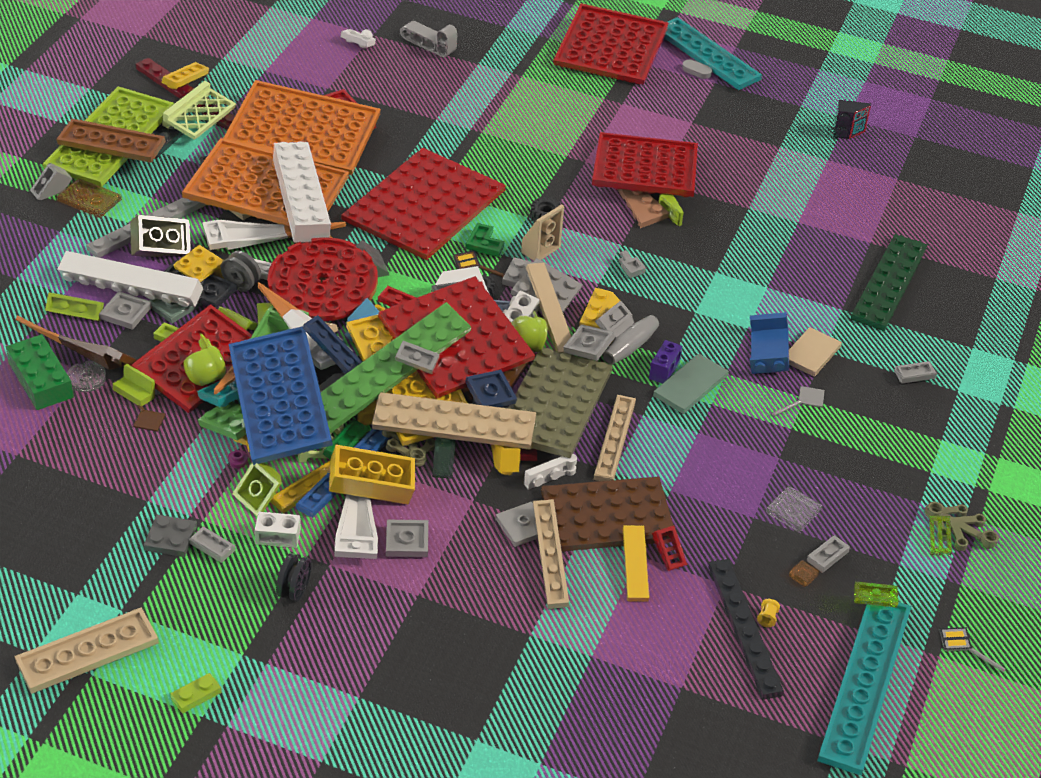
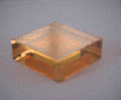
(803, 573)

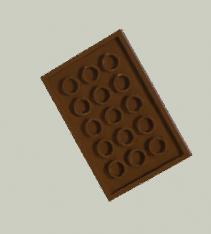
(595, 512)

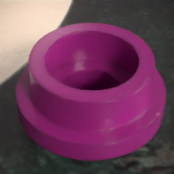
(237, 459)

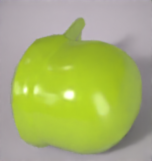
(532, 331)
(205, 365)

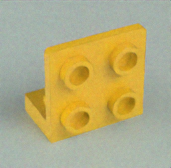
(199, 264)

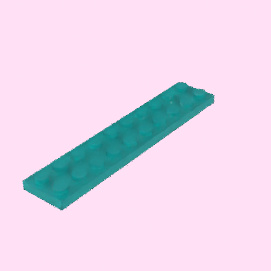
(864, 688)

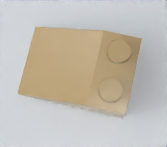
(544, 235)

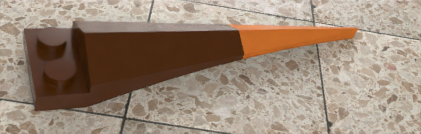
(101, 354)

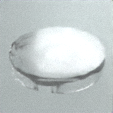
(87, 376)

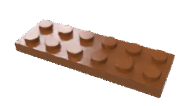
(111, 140)

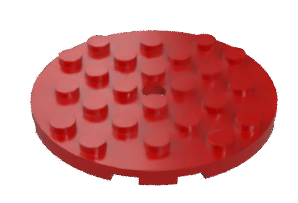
(348, 273)

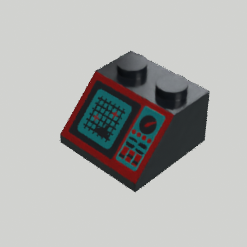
(850, 119)

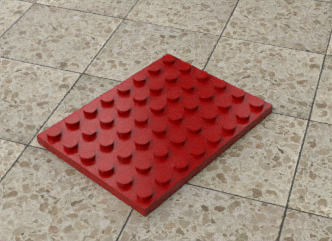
(423, 203)

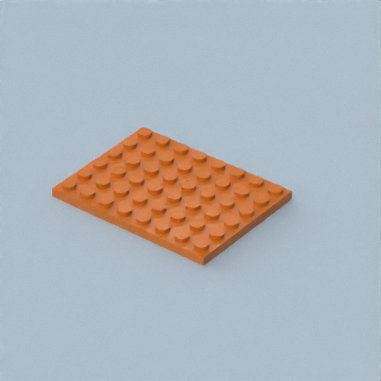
(331, 126)
(246, 182)

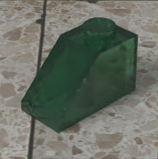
(444, 458)

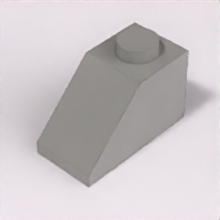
(51, 182)

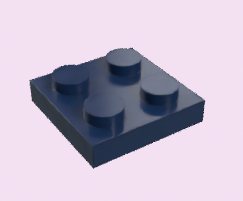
(491, 389)

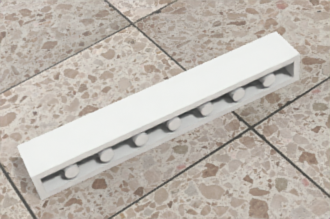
(130, 279)

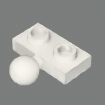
(364, 38)

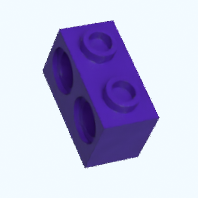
(665, 362)

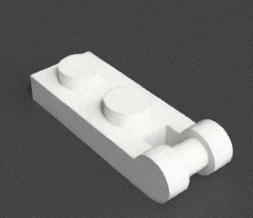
(550, 471)

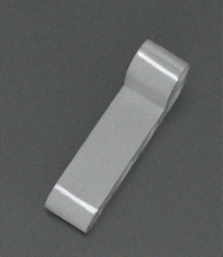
(439, 42)

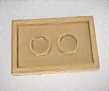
(812, 351)

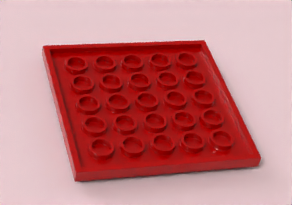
(611, 43)
(645, 164)
(488, 346)

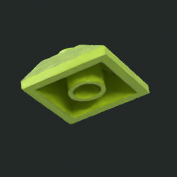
(258, 487)

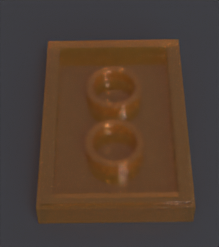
(89, 198)

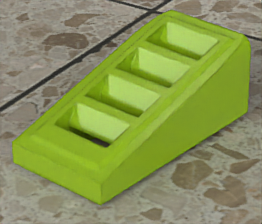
(671, 205)

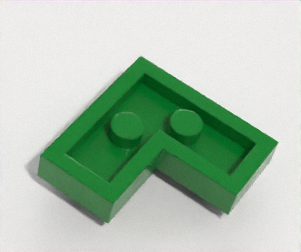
(481, 242)

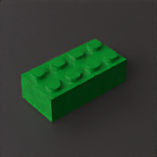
(39, 372)

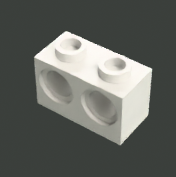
(515, 310)
(277, 529)

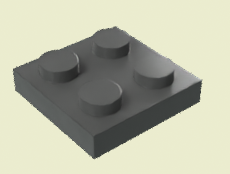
(170, 535)

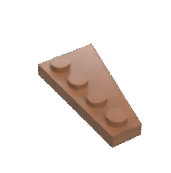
(644, 207)

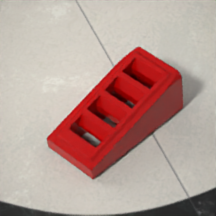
(673, 538)

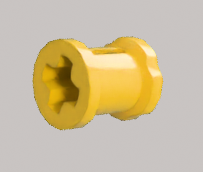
(768, 613)

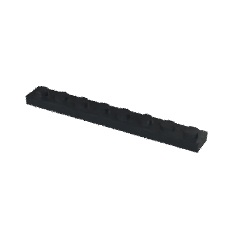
(746, 629)

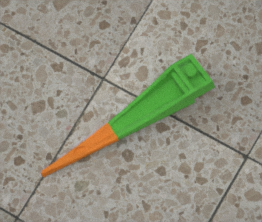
(270, 324)

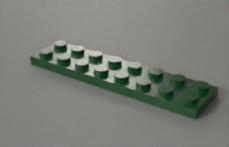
(889, 282)

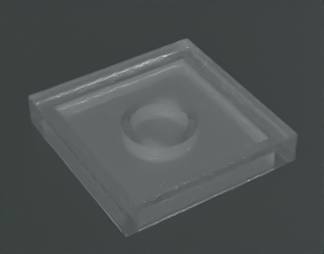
(794, 508)

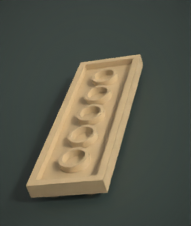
(86, 650)

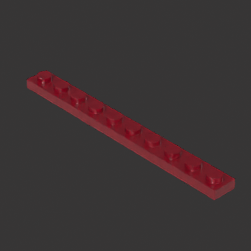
(156, 73)

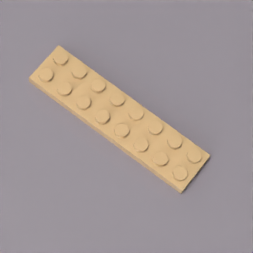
(454, 420)

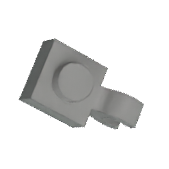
(631, 266)

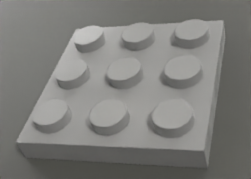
(564, 286)

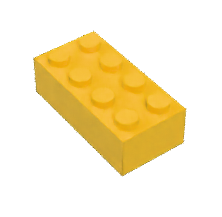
(372, 474)

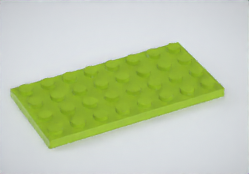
(122, 110)

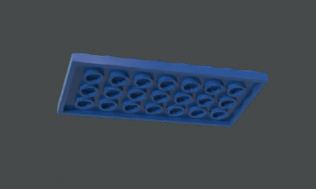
(279, 395)

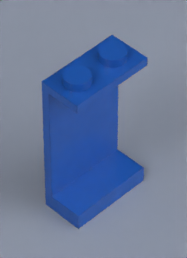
(769, 343)

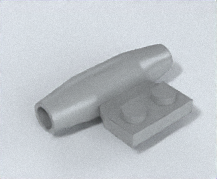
(627, 334)

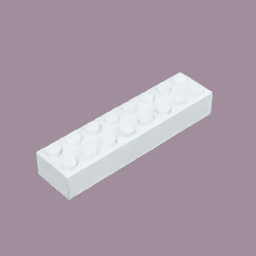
(301, 191)

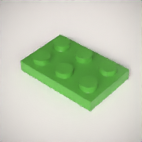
(225, 421)

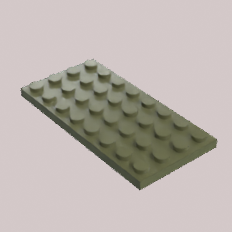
(563, 395)

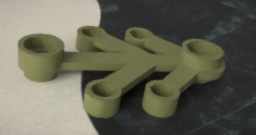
(413, 451)
(988, 538)

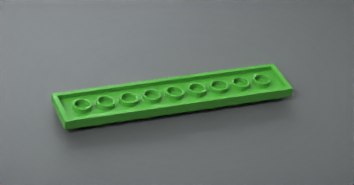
(383, 372)

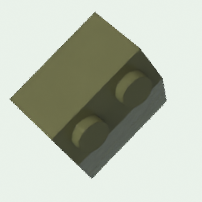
(159, 236)

